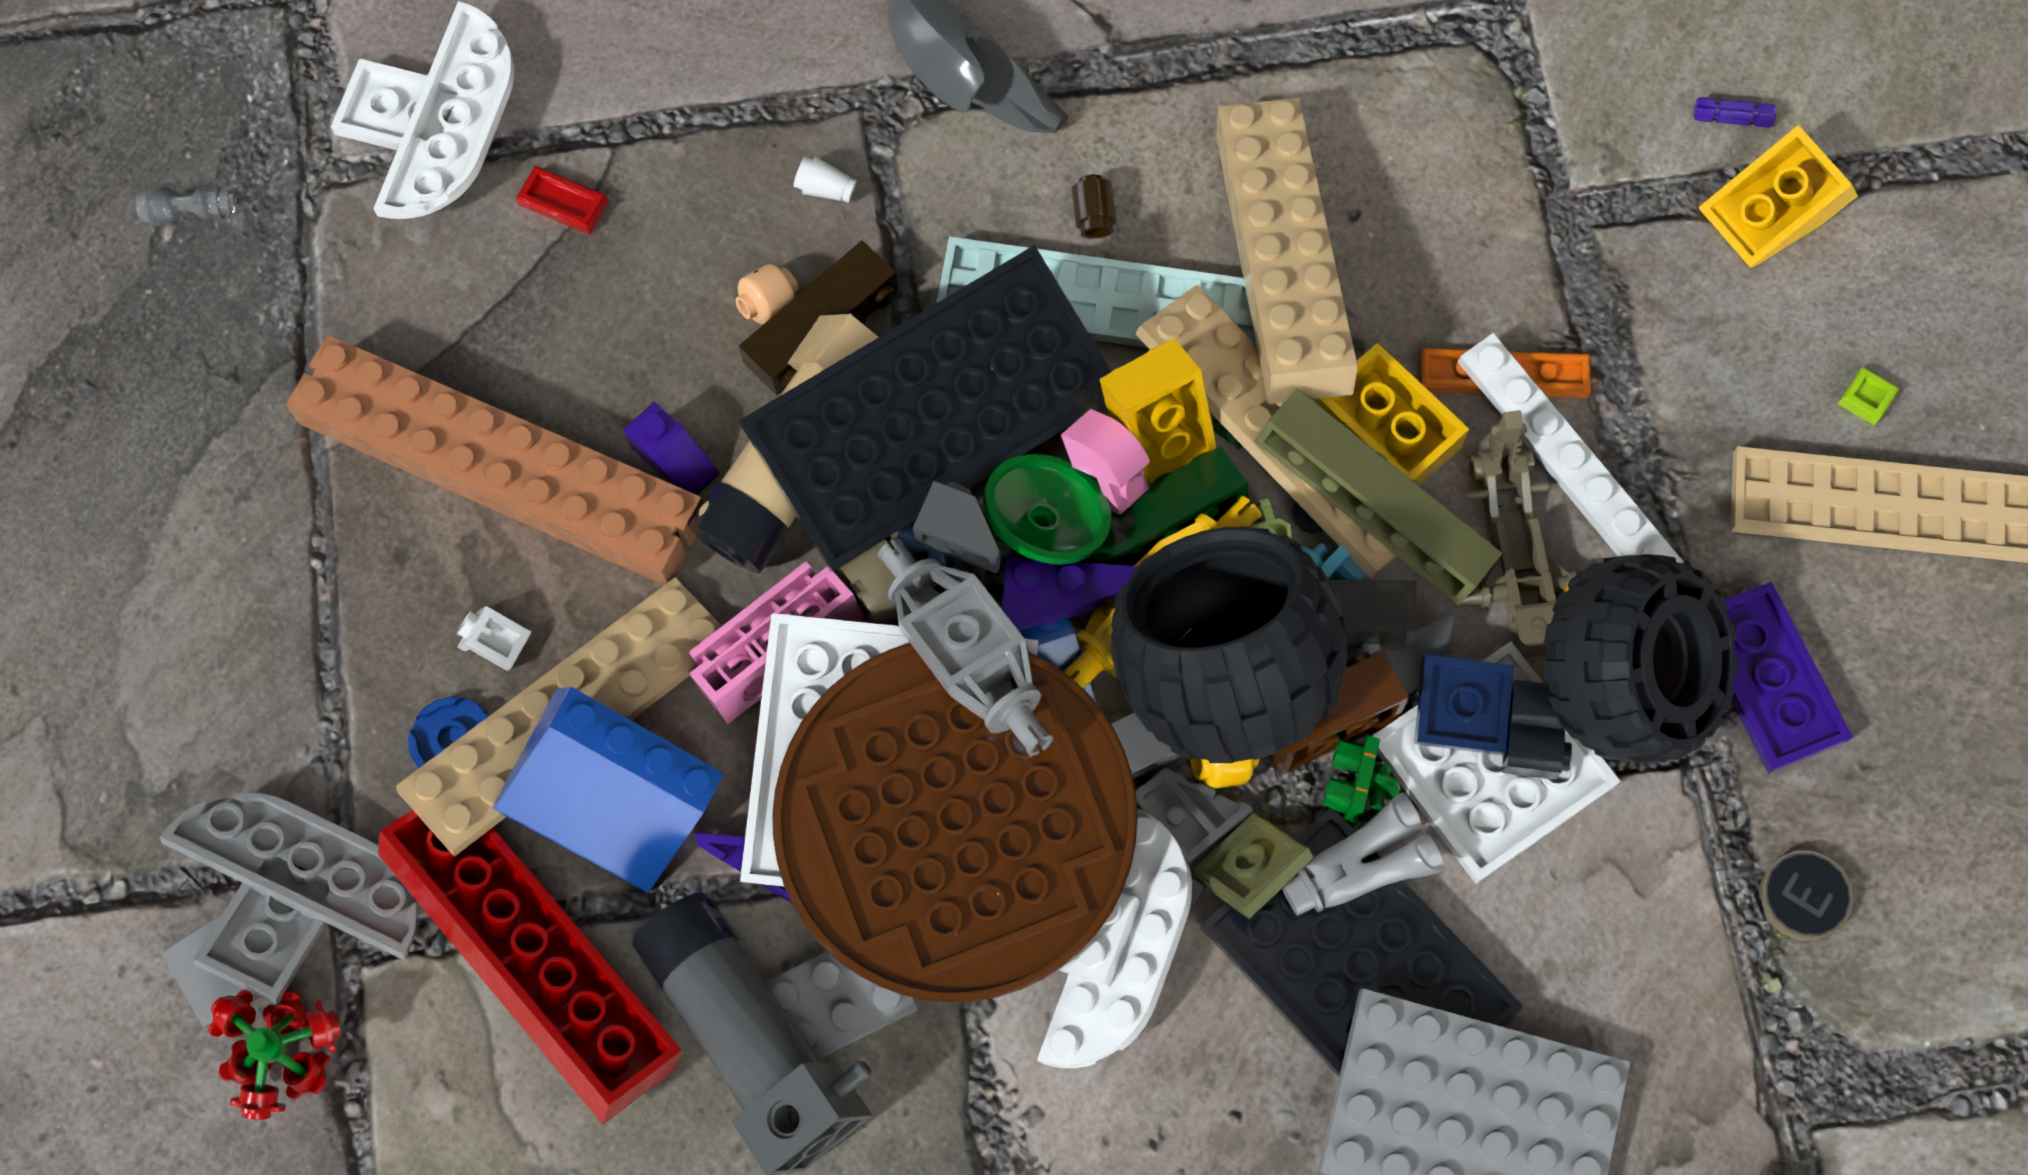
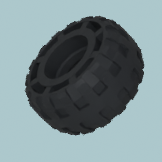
(1640, 658)

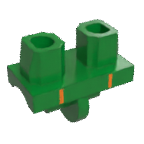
(1352, 797)

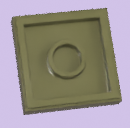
(1252, 865)

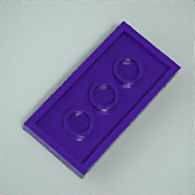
(1778, 684)

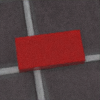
(562, 200)

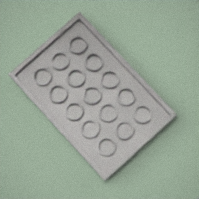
(1467, 1098)

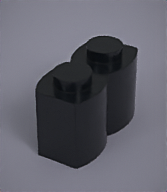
(1535, 734)

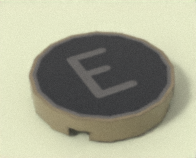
(1806, 895)

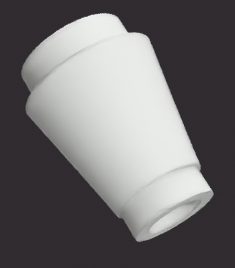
(823, 180)

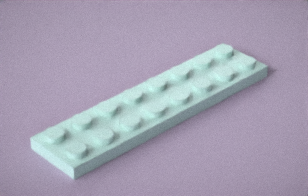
(1105, 293)

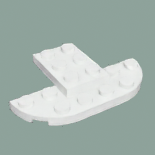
(432, 120)
(1124, 967)

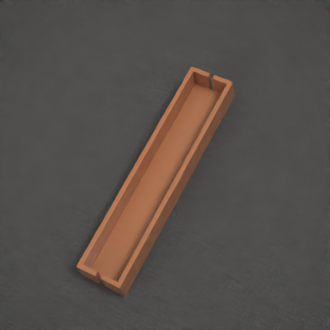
(496, 459)

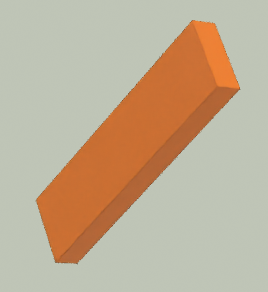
(1554, 373)

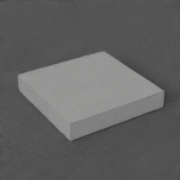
(198, 985)

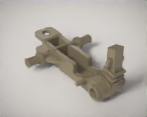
(1518, 537)

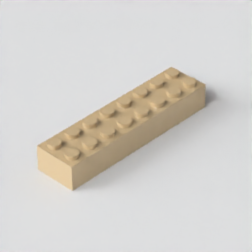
(1285, 251)

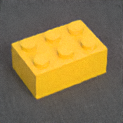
(1163, 406)
(1398, 416)

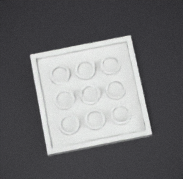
(1475, 806)

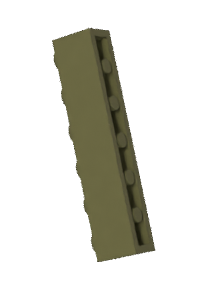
(1378, 497)

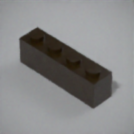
(850, 286)

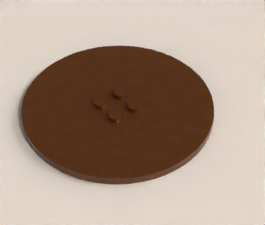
(945, 847)

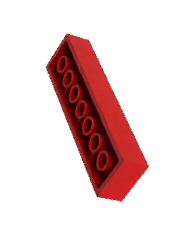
(535, 963)

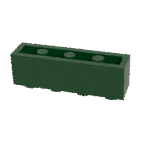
(1172, 503)

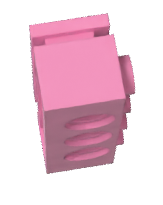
(748, 632)

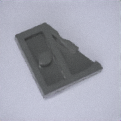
(1190, 811)

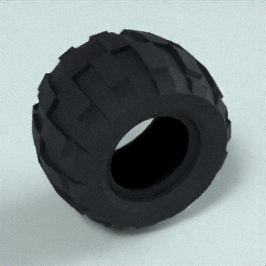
(1259, 649)

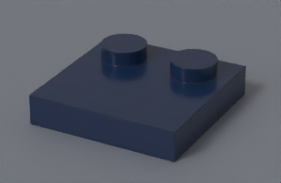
(1464, 704)

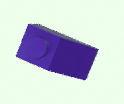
(670, 450)

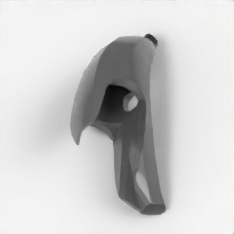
(966, 65)

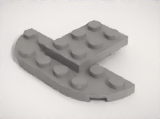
(294, 882)

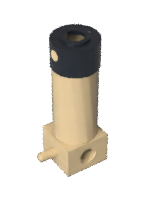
(746, 510)

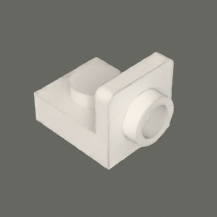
(493, 637)

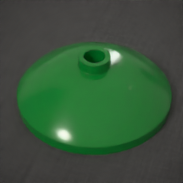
(1047, 509)

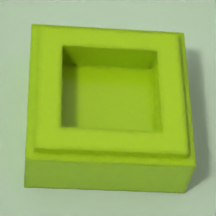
(1868, 396)

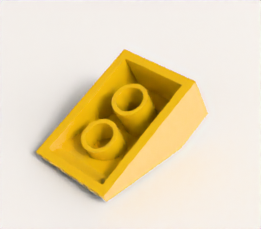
(1778, 198)

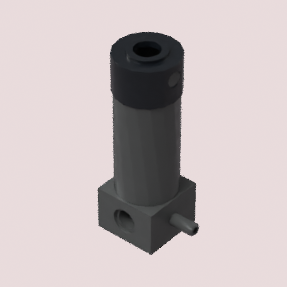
(787, 1097)

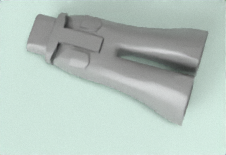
(1340, 874)

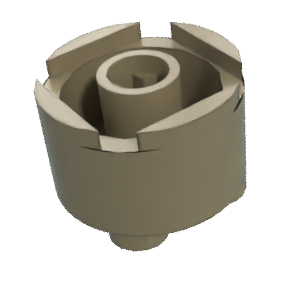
(870, 582)

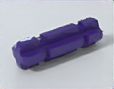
(1735, 112)

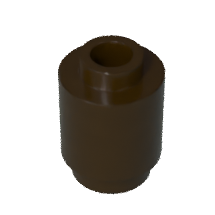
(1094, 206)

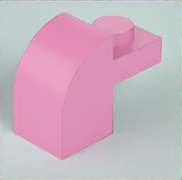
(1111, 455)

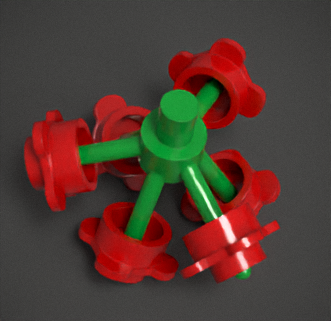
(253, 1058)

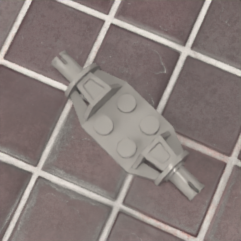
(966, 643)

